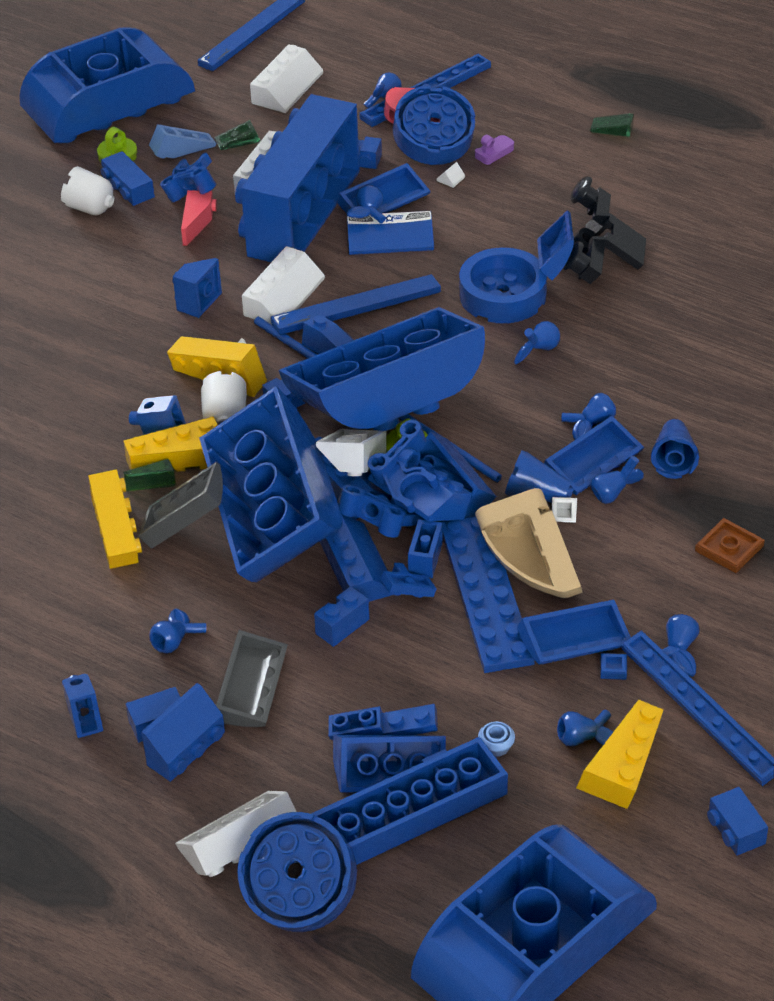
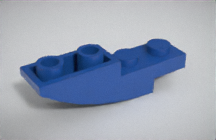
(375, 722)

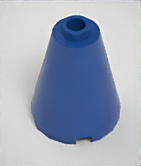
(674, 451)
(532, 474)

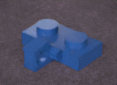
(402, 582)

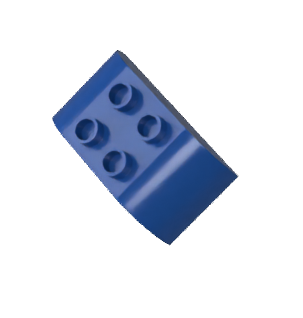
(391, 371)
(273, 485)

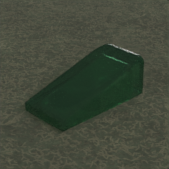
(613, 125)
(237, 136)
(150, 476)

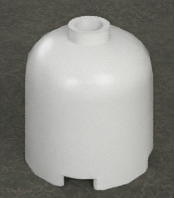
(87, 192)
(222, 395)

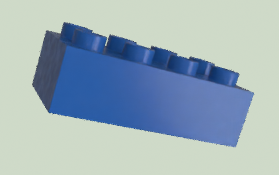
(299, 178)

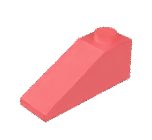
(197, 214)

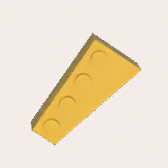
(205, 356)
(177, 444)
(113, 518)
(621, 760)

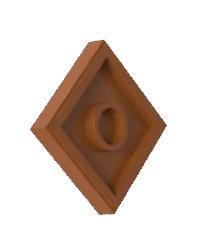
(729, 545)

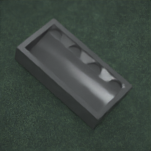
(182, 506)
(250, 680)

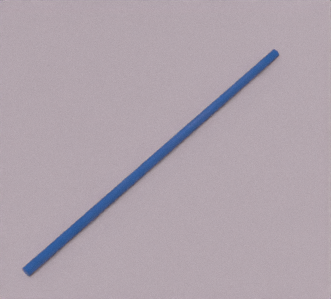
(289, 341)

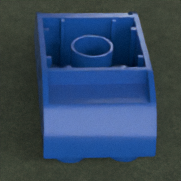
(101, 83)
(531, 923)

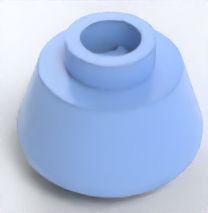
(497, 737)

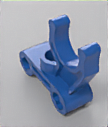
(189, 177)
(399, 465)
(388, 517)

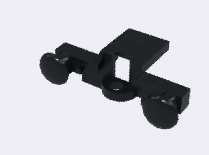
(588, 247)

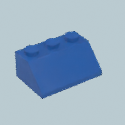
(182, 733)

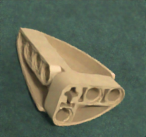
(529, 542)

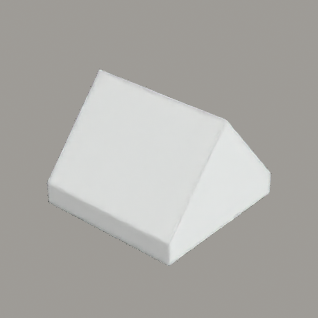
(452, 176)
(564, 509)

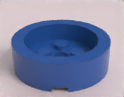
(433, 141)
(507, 270)
(325, 879)

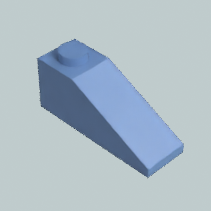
(177, 142)

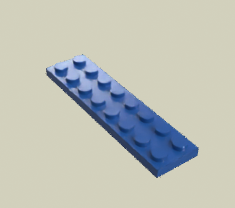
(485, 597)

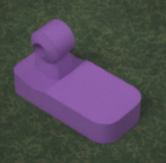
(493, 148)

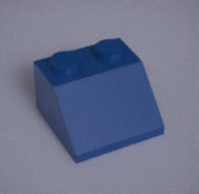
(197, 286)

